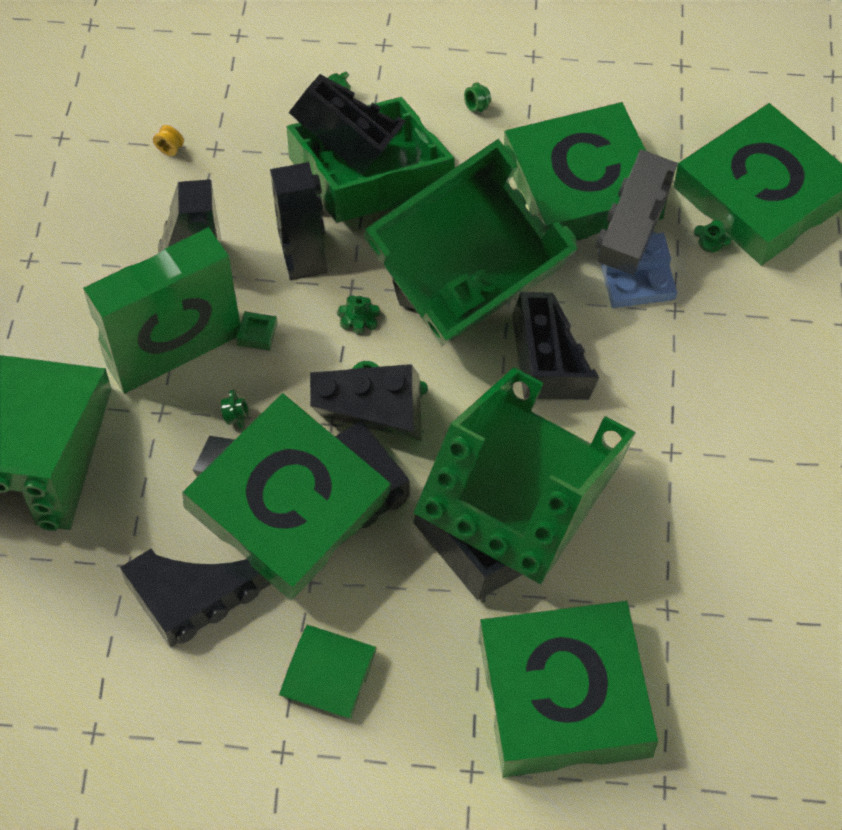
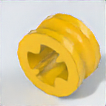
(168, 140)

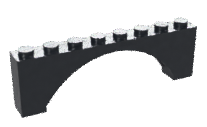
(191, 595)

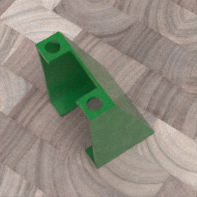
(467, 225)
(49, 433)
(517, 479)

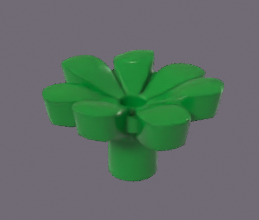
(358, 313)

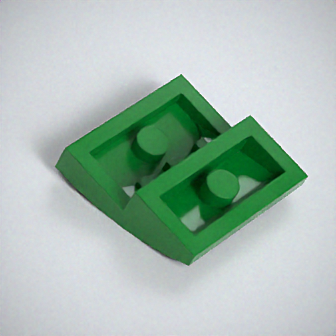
(328, 671)

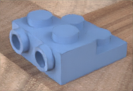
(652, 279)

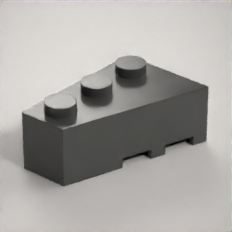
(636, 213)

